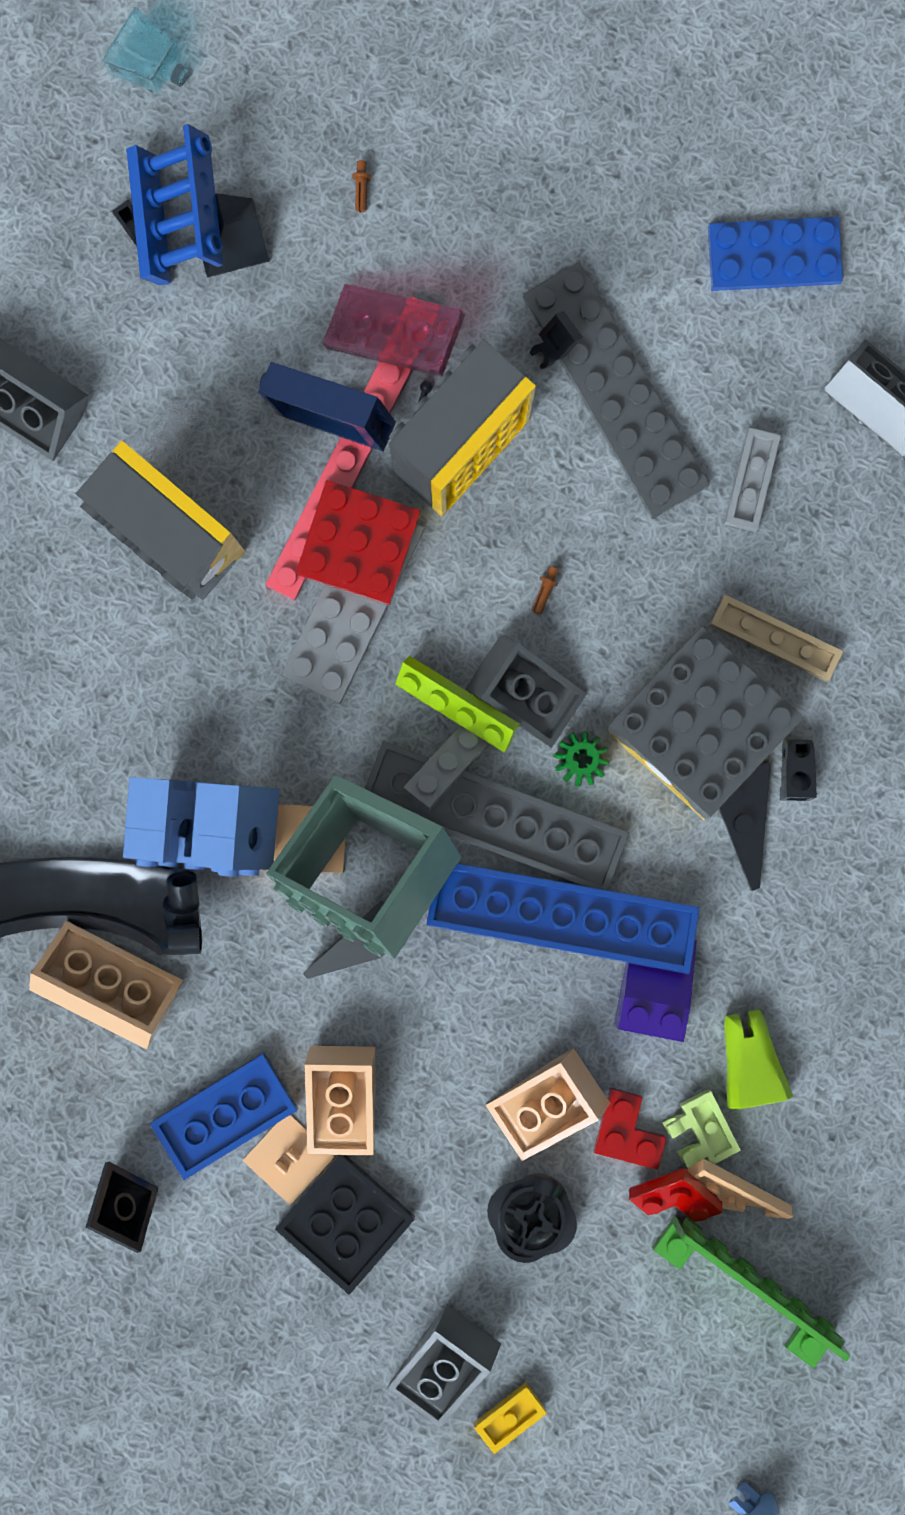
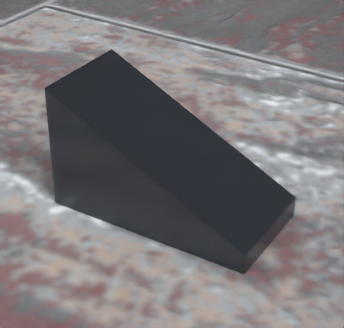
(125, 217)

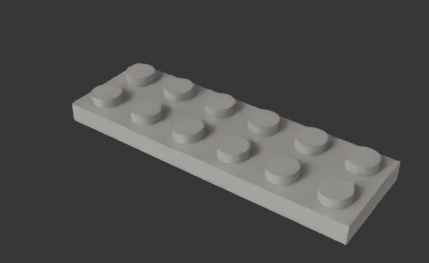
(337, 638)

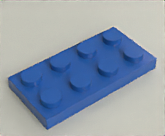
(775, 253)
(224, 1116)

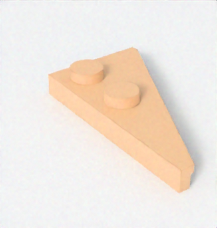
(736, 1192)

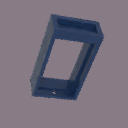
(327, 406)

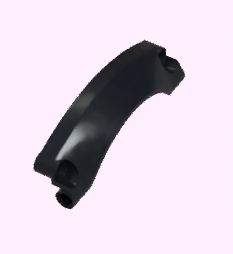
(106, 895)

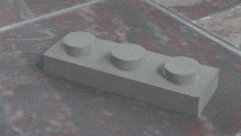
(752, 479)
(444, 768)

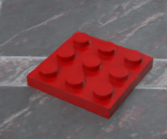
(358, 542)

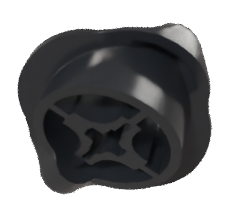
(519, 1249)

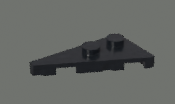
(745, 822)

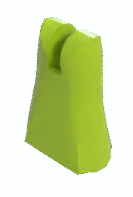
(753, 1064)

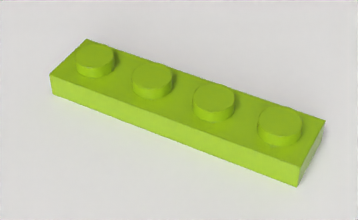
(457, 704)

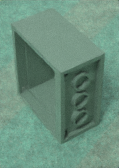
(323, 833)

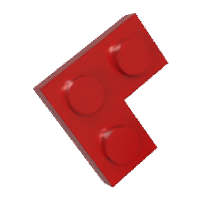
(620, 1138)
(676, 1190)

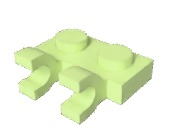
(709, 1127)

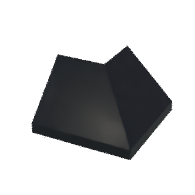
(239, 234)
(122, 1207)

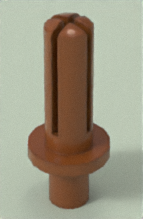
(361, 186)
(545, 590)

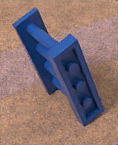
(148, 211)

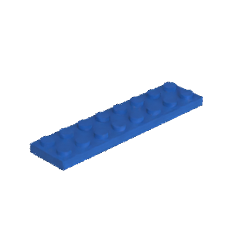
(566, 918)

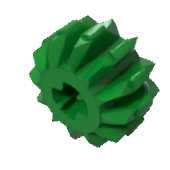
(590, 751)

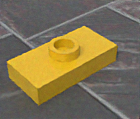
(510, 1418)

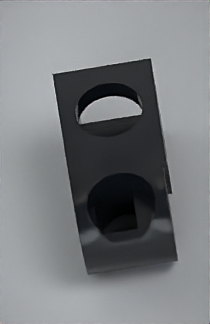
(798, 771)

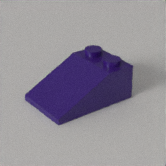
(655, 1001)

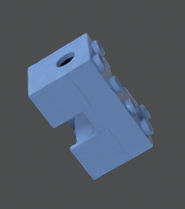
(201, 825)

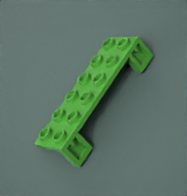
(811, 1336)

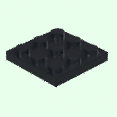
(345, 1223)

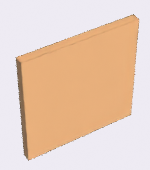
(284, 1161)

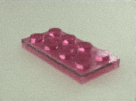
(394, 329)

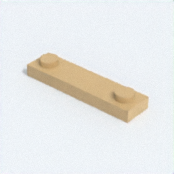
(776, 638)

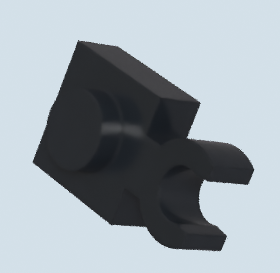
(558, 339)

